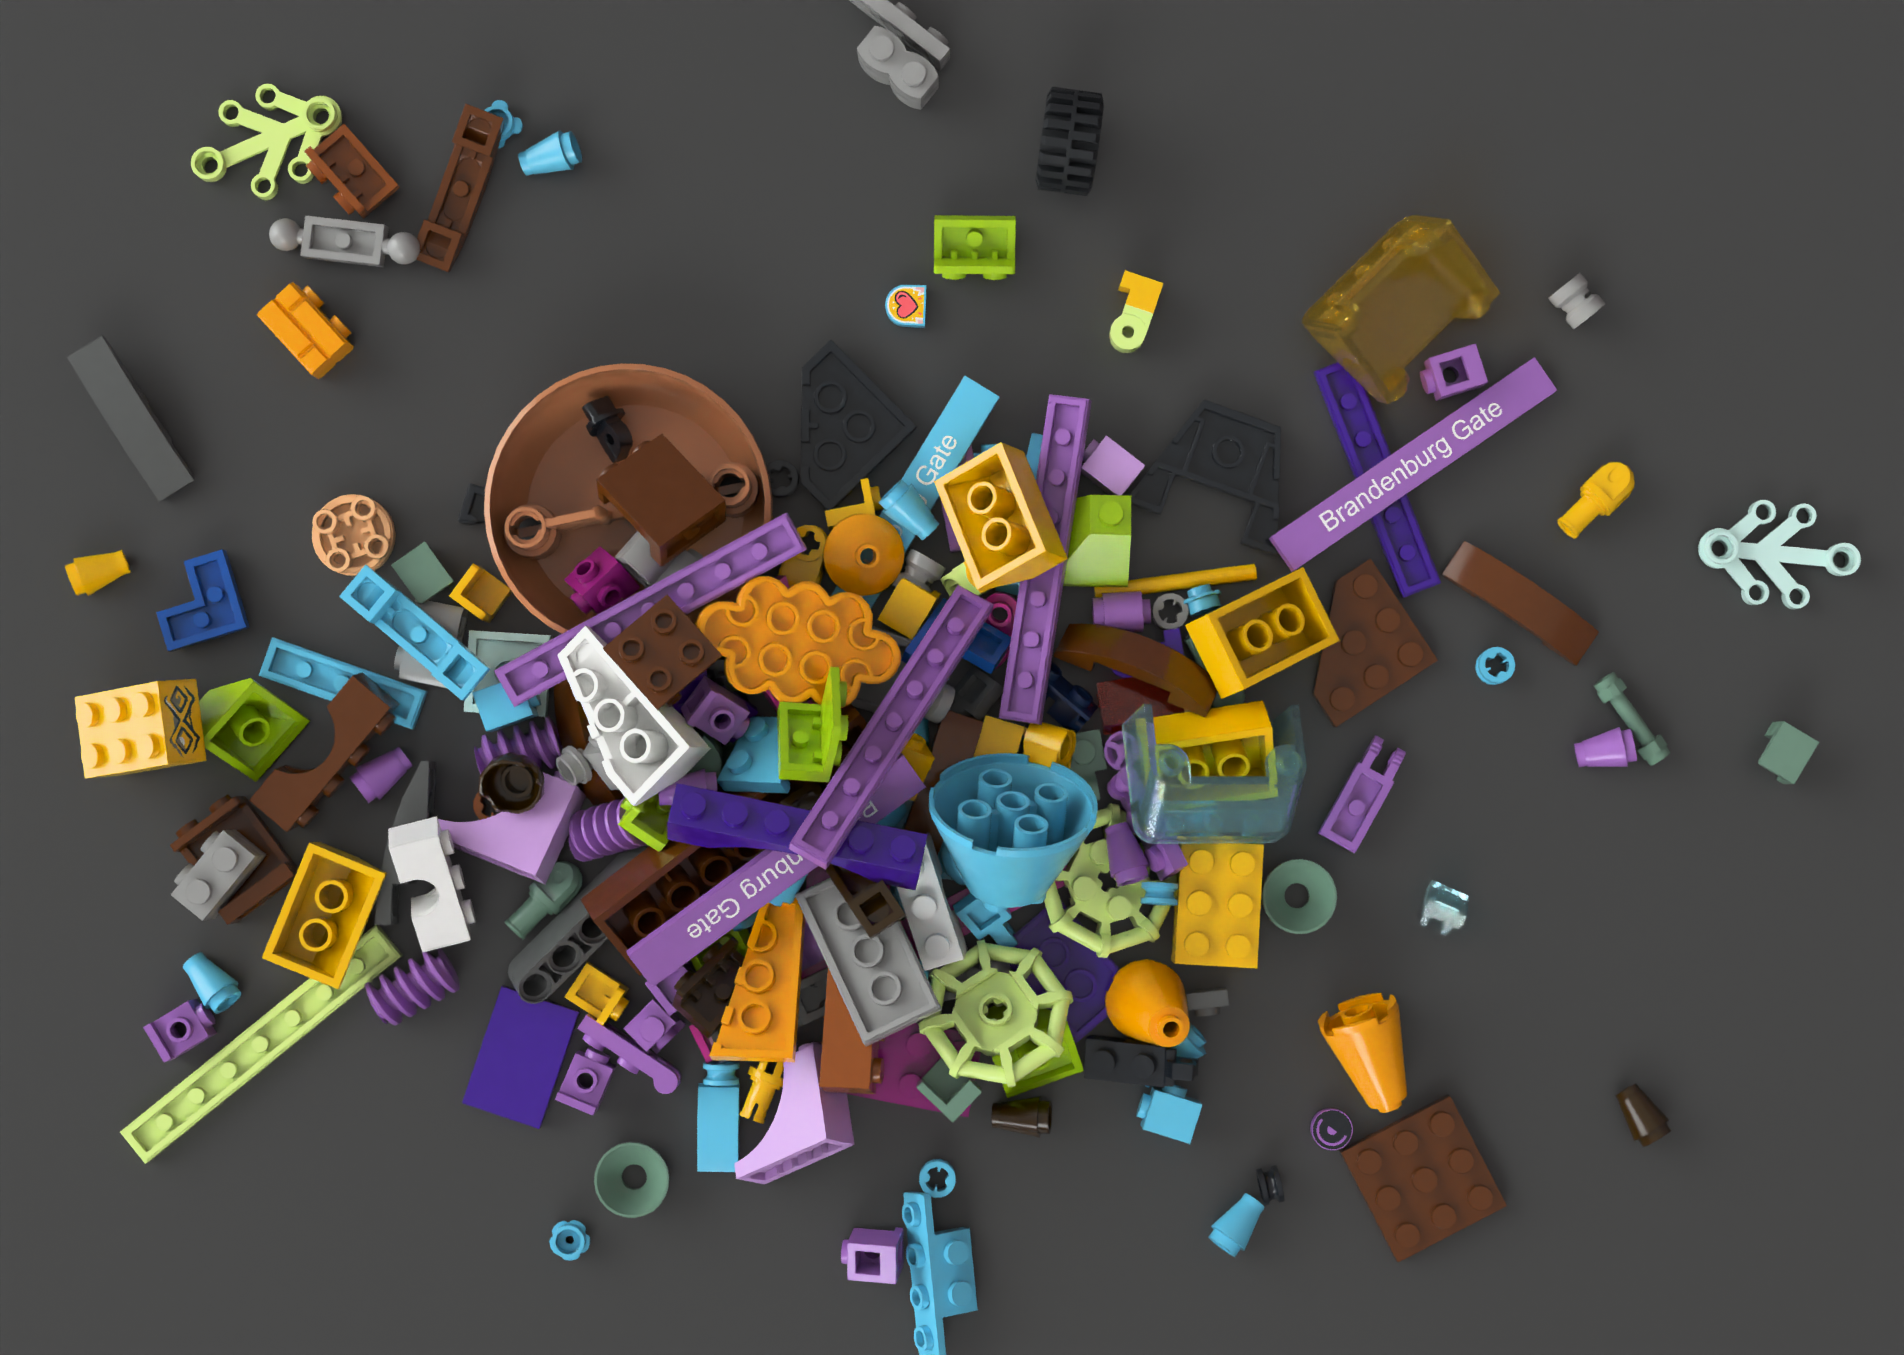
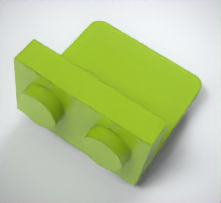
(813, 734)

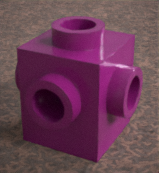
(600, 582)

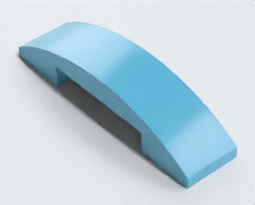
(415, 632)

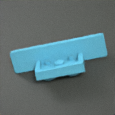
(939, 1272)

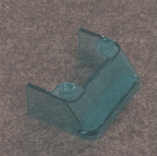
(1189, 809)

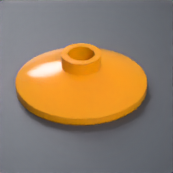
(844, 549)

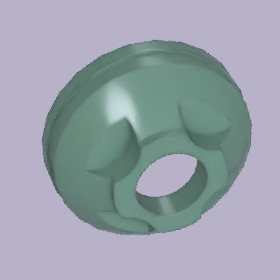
(1320, 902)
(616, 1194)

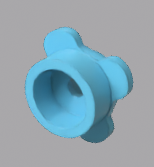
(512, 124)

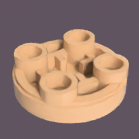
(353, 534)

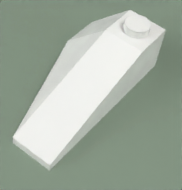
(639, 745)

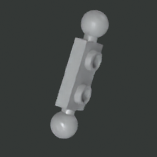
(344, 241)

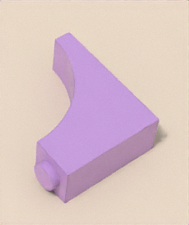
(523, 841)
(806, 1125)

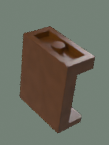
(662, 498)
(271, 874)

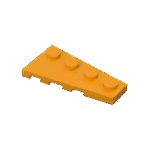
(766, 993)

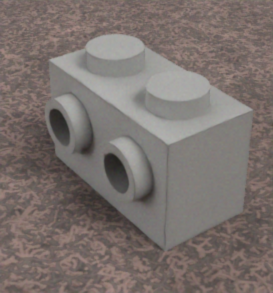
(217, 874)

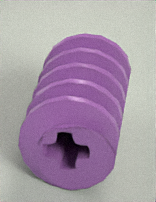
(536, 744)
(597, 832)
(413, 987)

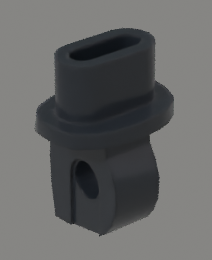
(609, 429)

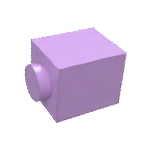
(1110, 466)

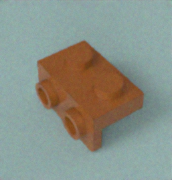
(352, 171)

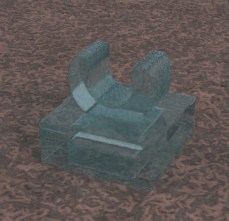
(1444, 905)

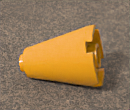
(1148, 1003)
(1370, 1048)

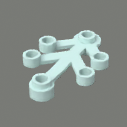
(1770, 553)

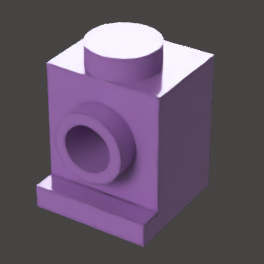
(1466, 366)
(708, 702)
(654, 1027)
(168, 1040)
(586, 1098)
(874, 1255)

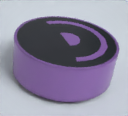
(1331, 1129)

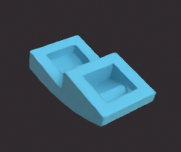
(718, 1128)

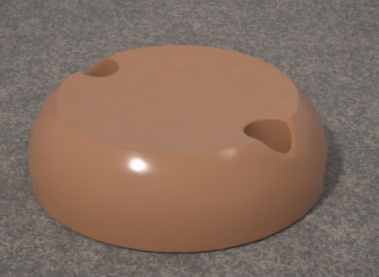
(551, 468)

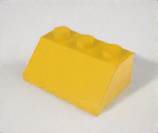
(1000, 518)
(324, 914)

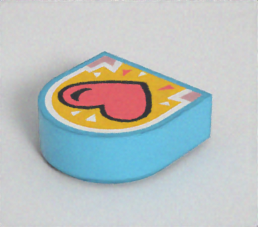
(907, 305)

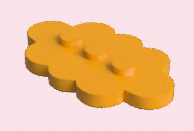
(793, 636)

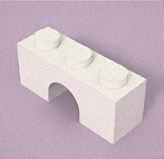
(422, 853)
(930, 917)

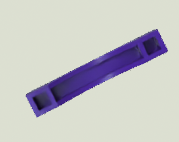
(731, 820)

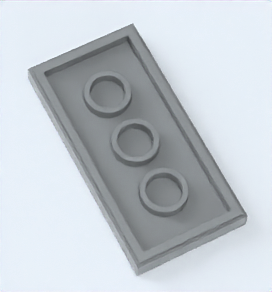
(875, 976)

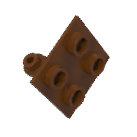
(662, 653)

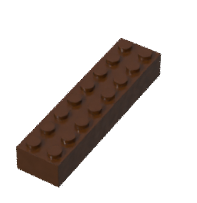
(665, 882)

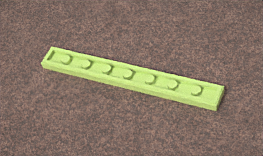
(256, 1049)

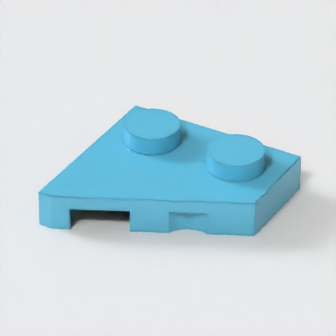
(755, 760)

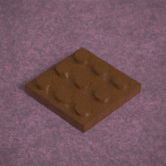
(1423, 1178)

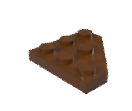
(1375, 648)

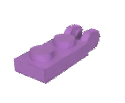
(1360, 798)

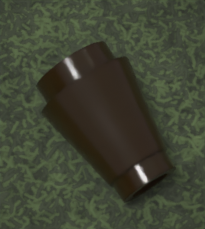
(1023, 1116)
(1642, 1116)

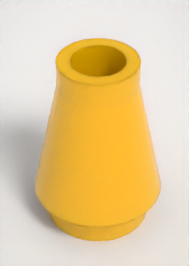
(96, 571)

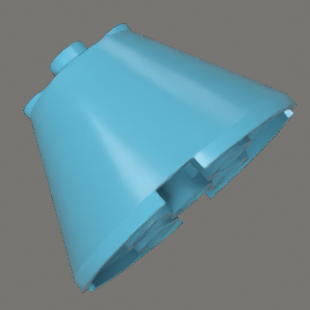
(1011, 825)

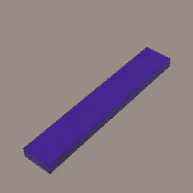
(1365, 448)

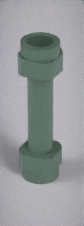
(1652, 747)

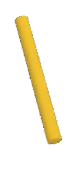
(1185, 580)

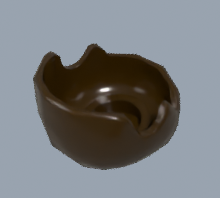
(512, 783)

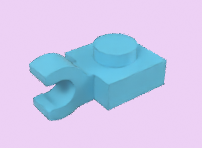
(984, 922)

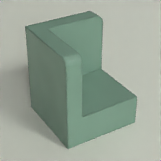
(423, 573)
(1787, 751)
(946, 1092)

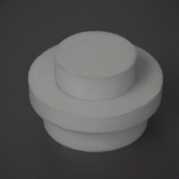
(574, 766)

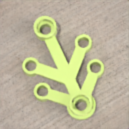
(273, 137)

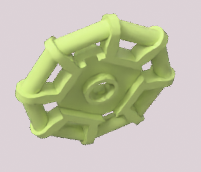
(1102, 906)
(992, 1035)

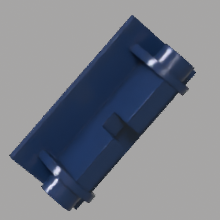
(1072, 703)

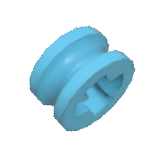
(1500, 677)
(1159, 893)
(721, 1073)
(950, 1179)

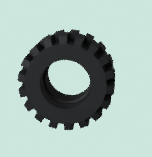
(1069, 141)

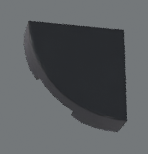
(473, 506)

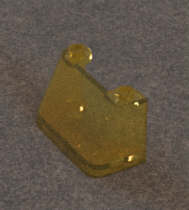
(1399, 302)

